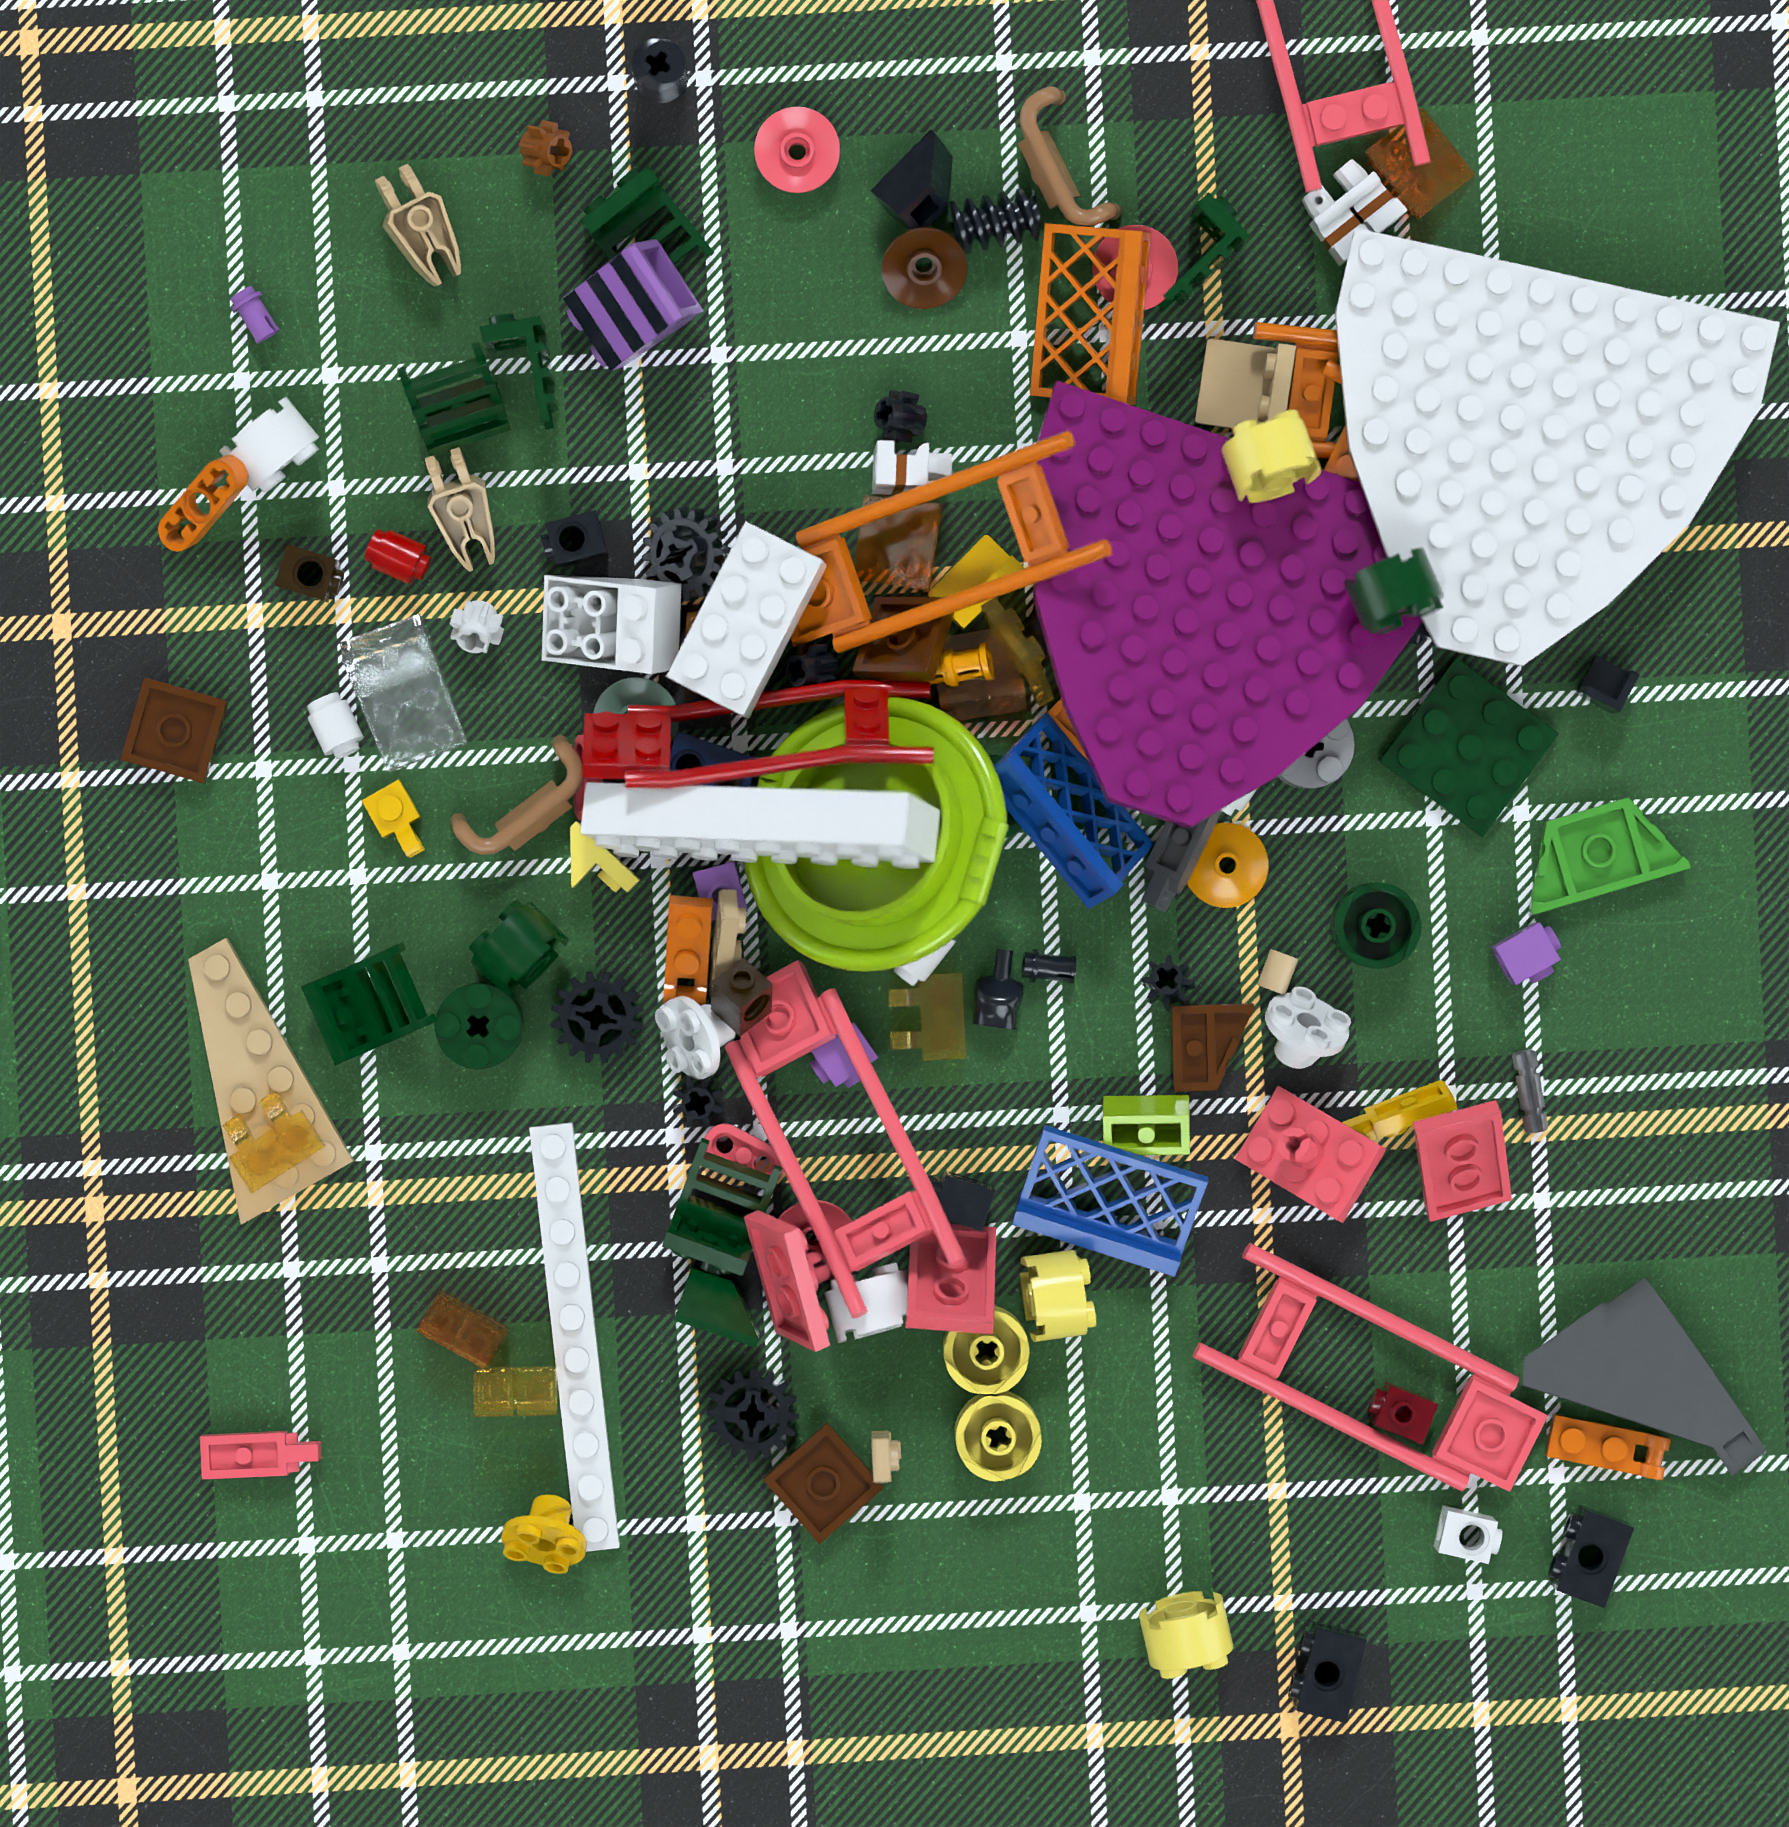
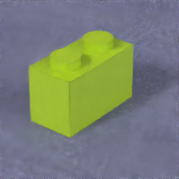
(1147, 1124)

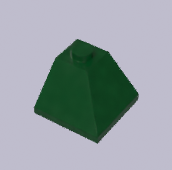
(716, 1306)

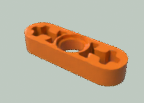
(219, 501)

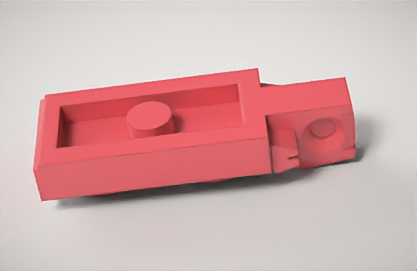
(255, 1454)

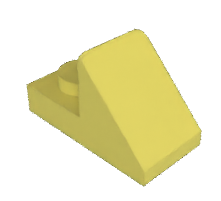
(586, 856)

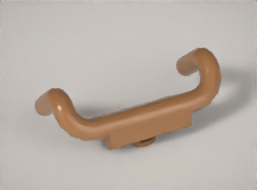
(1049, 168)
(531, 815)

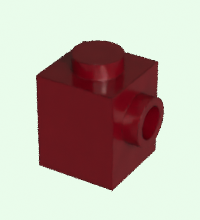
(1402, 1412)

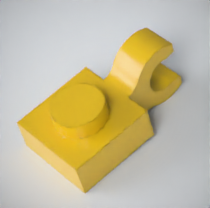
(393, 813)

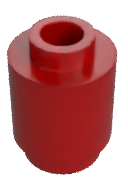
(397, 556)

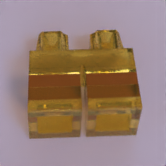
(515, 1388)

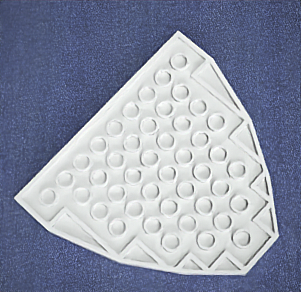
(1532, 429)

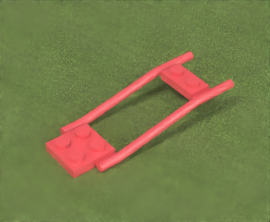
(1351, 112)
(794, 1028)
(1485, 1432)

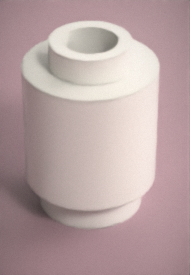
(334, 725)

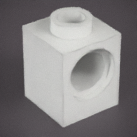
(1450, 1525)

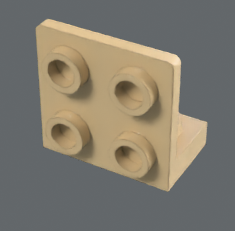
(1243, 383)

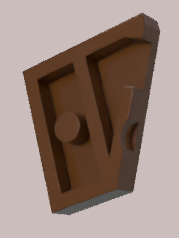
(1205, 1042)

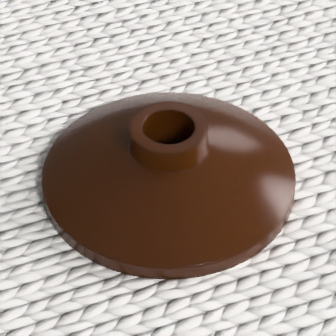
(927, 285)

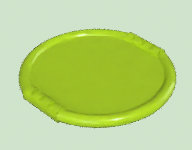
(889, 913)

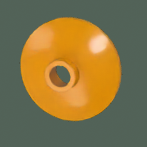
(1249, 872)

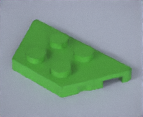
(1599, 854)

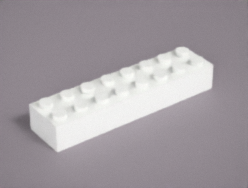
(761, 823)

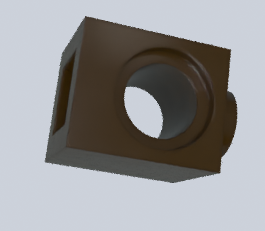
(291, 568)
(741, 996)

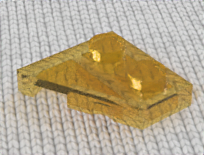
(1022, 652)

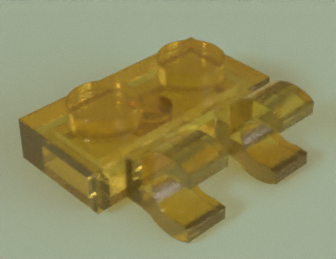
(940, 1017)
(276, 1150)

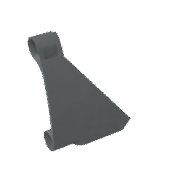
(1643, 1368)

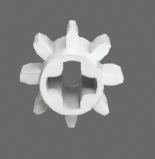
(476, 626)

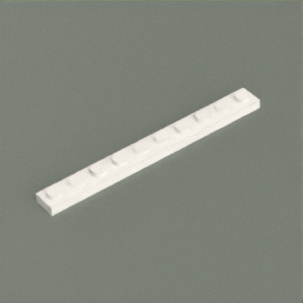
(574, 1335)

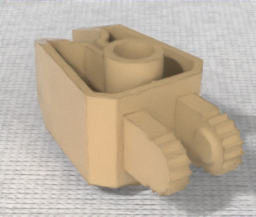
(419, 226)
(461, 509)

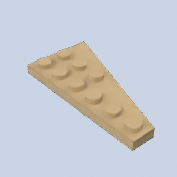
(249, 1062)

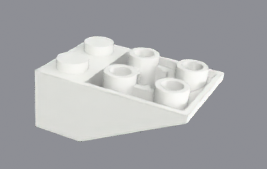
(611, 622)

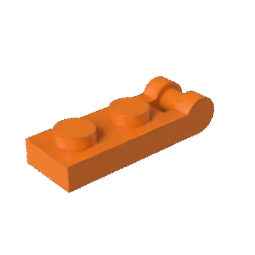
(688, 947)
(1605, 1446)

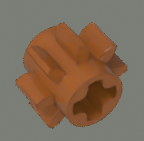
(545, 148)

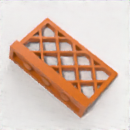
(1127, 310)

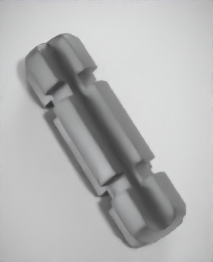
(1530, 1091)

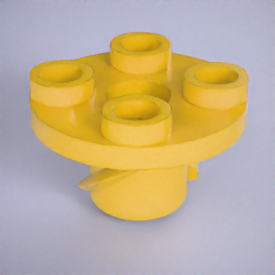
(545, 1536)

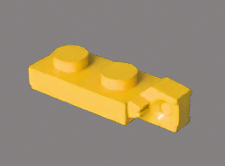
(1396, 1114)

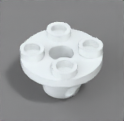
(1305, 1028)
(692, 1036)

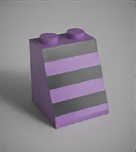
(631, 304)

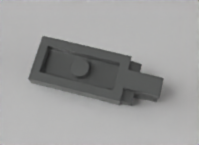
(1174, 860)

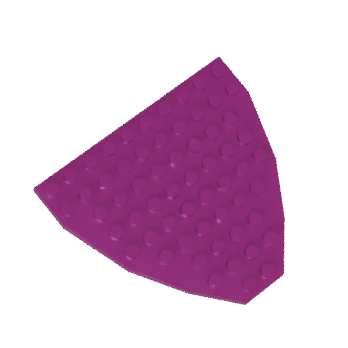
(1214, 624)

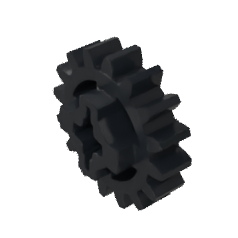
(674, 540)
(593, 1036)
(773, 1413)

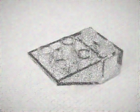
(403, 692)

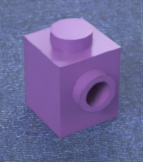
(720, 877)
(1527, 953)
(834, 1063)

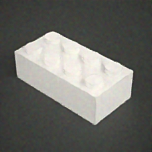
(746, 620)

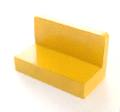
(979, 565)

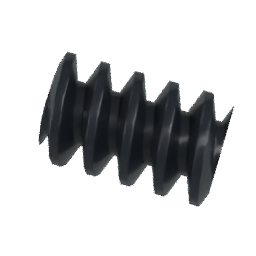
(655, 55)
(996, 220)

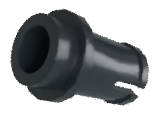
(1048, 967)

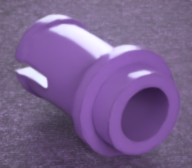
(254, 314)

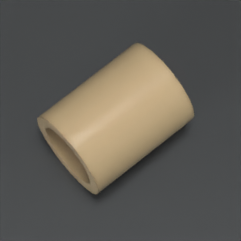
(1277, 972)

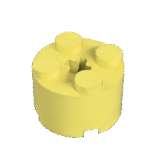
(1270, 457)
(1056, 1295)
(986, 1374)
(1007, 1457)
(1186, 1633)

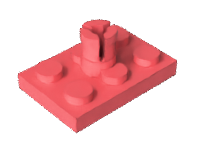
(1310, 1154)
(1462, 1160)
(790, 1279)
(952, 1296)

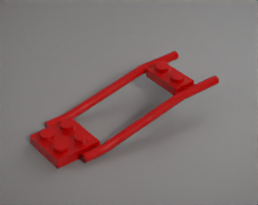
(639, 742)

